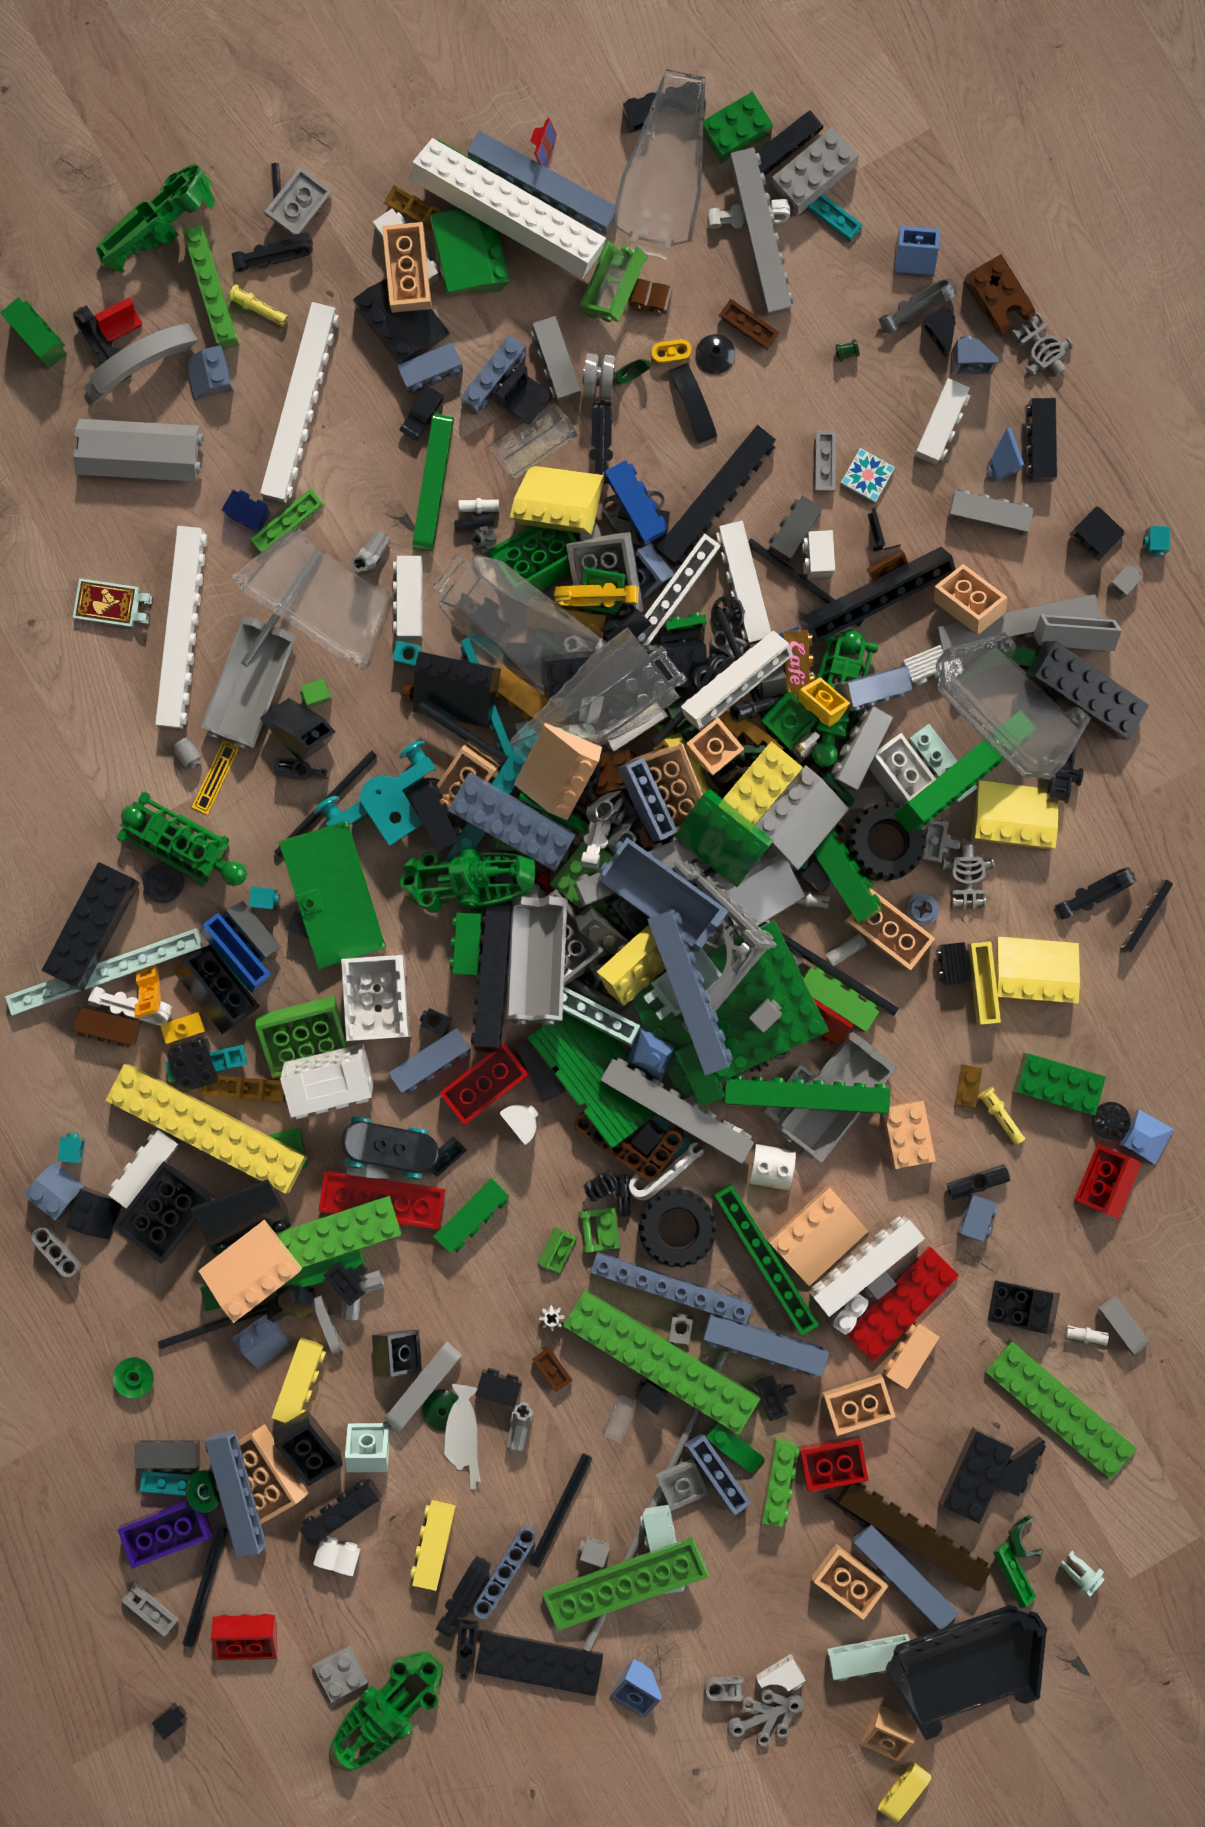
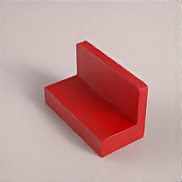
(118, 320)

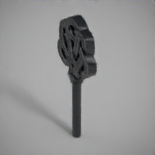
(700, 677)

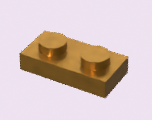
(968, 1085)

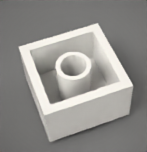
(819, 555)

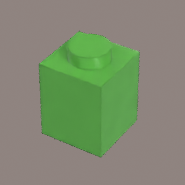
(315, 693)

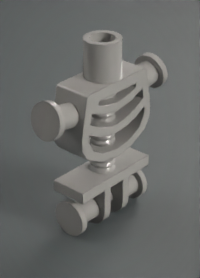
(1053, 361)
(968, 858)

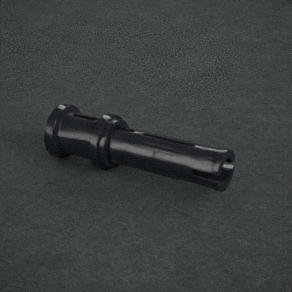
(751, 709)

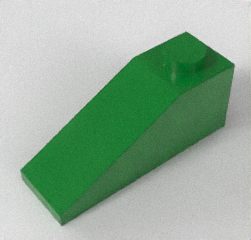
(734, 1446)

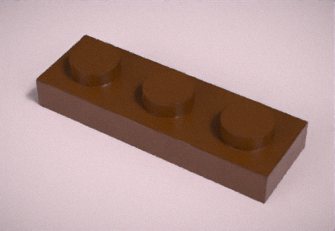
(749, 324)

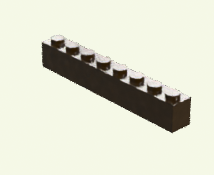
(914, 1535)

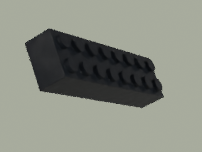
(562, 667)

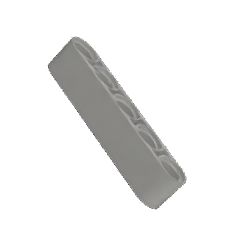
(422, 1386)

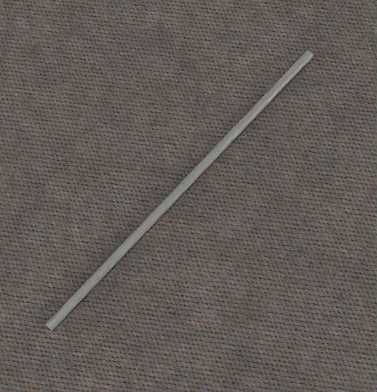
(655, 1499)

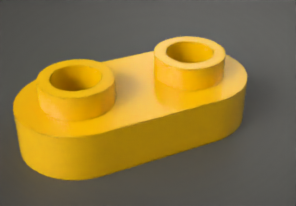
(670, 349)

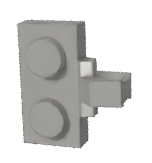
(938, 841)

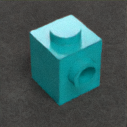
(1157, 540)

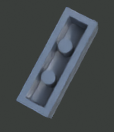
(430, 368)

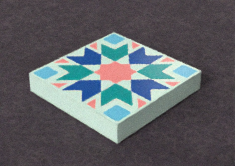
(867, 475)

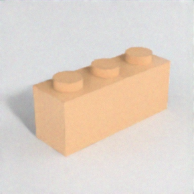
(910, 1354)

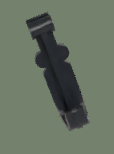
(297, 247)
(87, 325)
(601, 436)
(1097, 892)
(464, 1595)

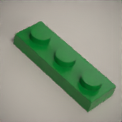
(1014, 1574)

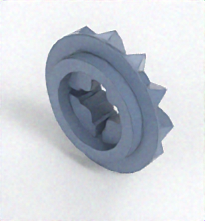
(930, 904)

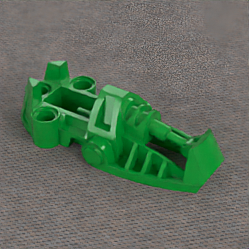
(152, 220)
(467, 879)
(381, 1717)

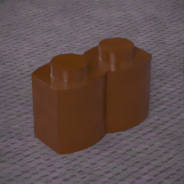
(650, 297)

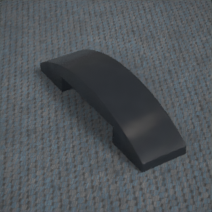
(694, 403)

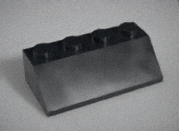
(216, 989)

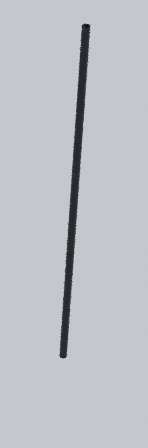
(582, 809)

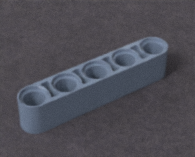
(503, 1581)

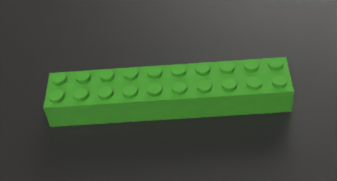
(662, 1361)

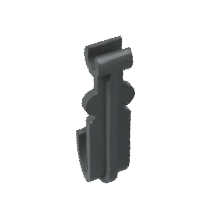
(919, 304)

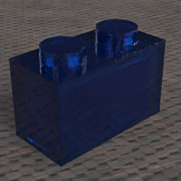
(246, 511)

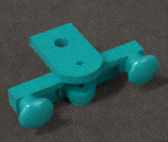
(389, 801)

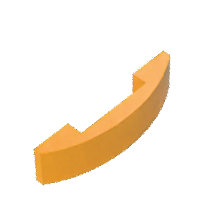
(149, 992)

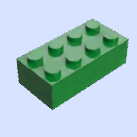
(1059, 1084)

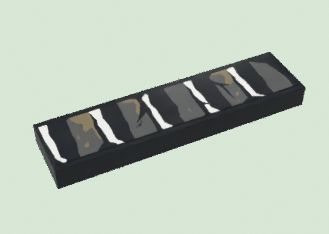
(1146, 916)

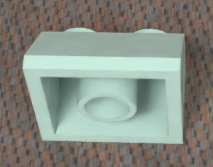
(367, 1447)

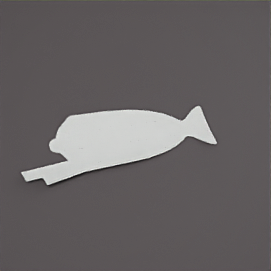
(462, 1434)

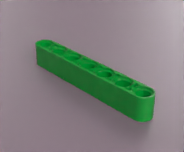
(433, 482)

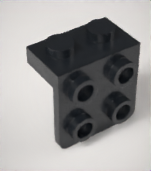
(522, 395)
(1097, 533)
(630, 918)
(192, 1064)

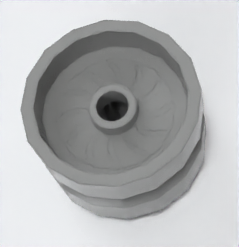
(598, 376)

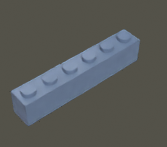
(235, 1493)
(904, 1576)

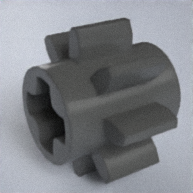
(484, 539)

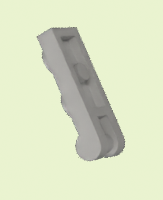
(150, 1609)

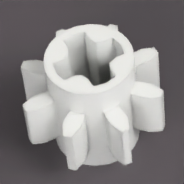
(551, 1311)

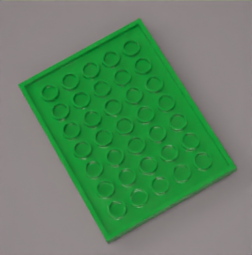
(771, 977)

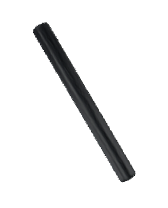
(560, 1510)
(204, 1587)

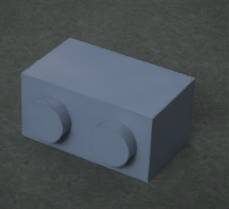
(977, 1217)

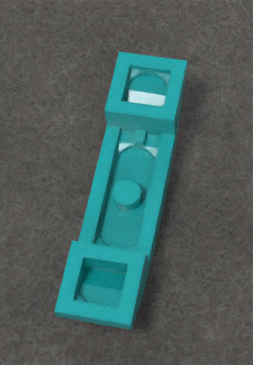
(222, 1059)

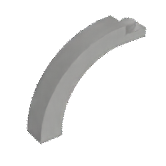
(136, 356)

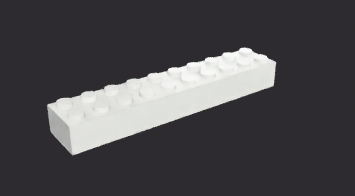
(507, 208)

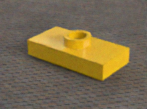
(182, 1028)

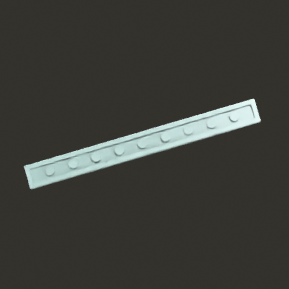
(107, 971)

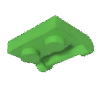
(606, 1229)

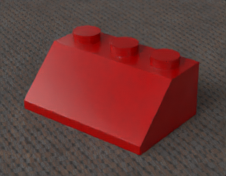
(837, 1025)
(1108, 1181)
(244, 1637)

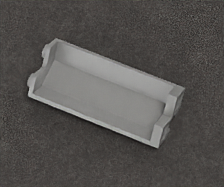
(137, 450)
(244, 691)
(536, 960)
(822, 1129)

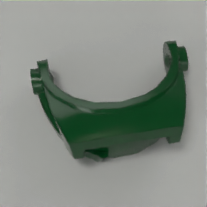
(642, 366)
(1015, 1535)

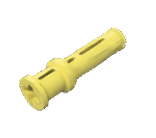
(249, 301)
(996, 1107)

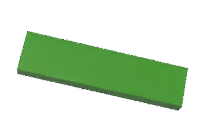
(287, 520)

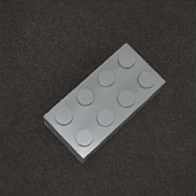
(815, 170)

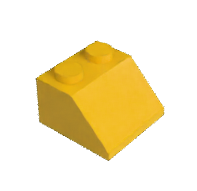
(823, 701)

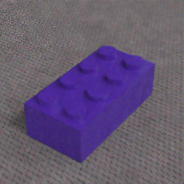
(163, 1533)

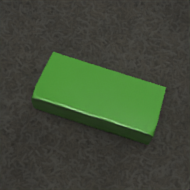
(557, 1250)

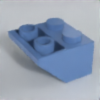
(916, 250)

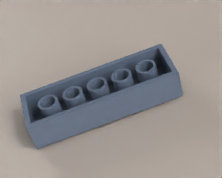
(512, 821)
(766, 1344)

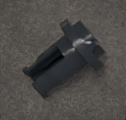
(723, 779)

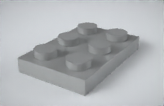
(298, 202)

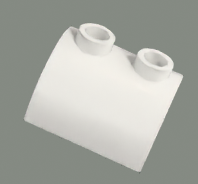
(521, 1120)
(772, 1167)

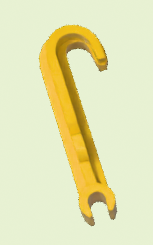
(595, 595)

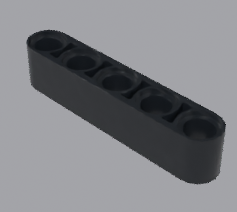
(789, 141)

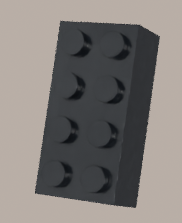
(976, 1475)

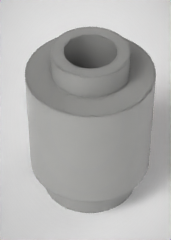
(187, 753)

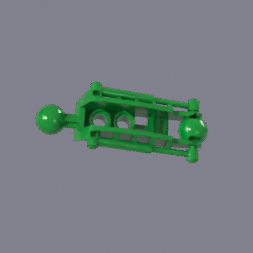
(850, 643)
(134, 817)

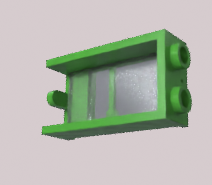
(612, 282)

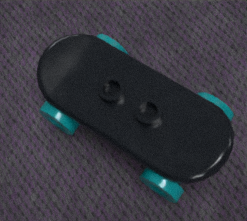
(389, 1147)

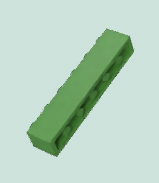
(210, 287)

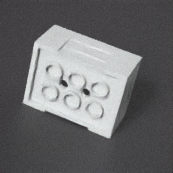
(360, 999)
(327, 1081)

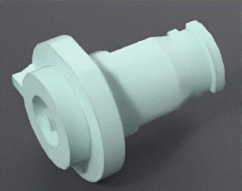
(1089, 1580)

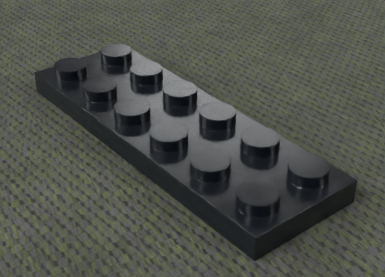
(539, 1663)

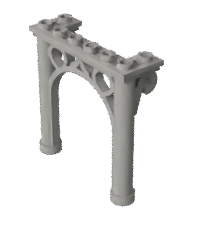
(747, 953)

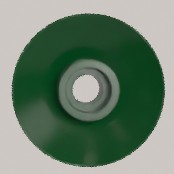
(436, 1400)
(209, 1495)

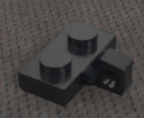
(346, 1281)
(774, 1396)

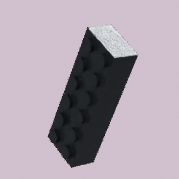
(1087, 688)
(90, 926)

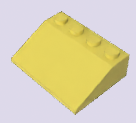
(558, 499)
(1015, 816)
(1037, 970)

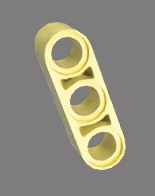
(904, 1792)

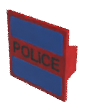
(544, 140)

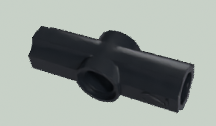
(991, 1178)

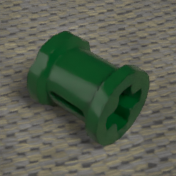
(847, 350)

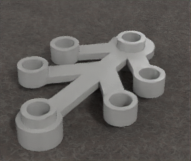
(768, 1714)

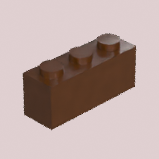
(106, 1027)

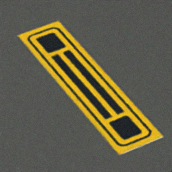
(215, 777)

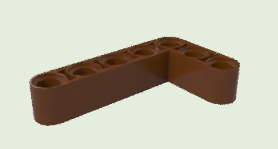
(623, 1155)

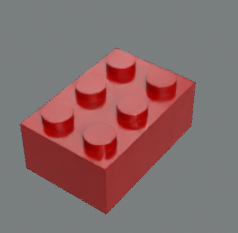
(833, 1463)

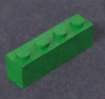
(471, 1215)

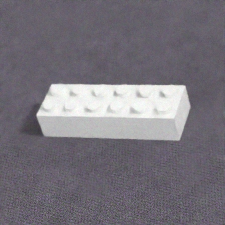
(866, 1265)

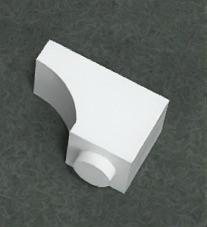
(782, 1673)

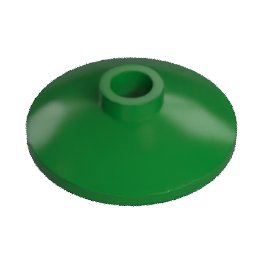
(123, 1377)

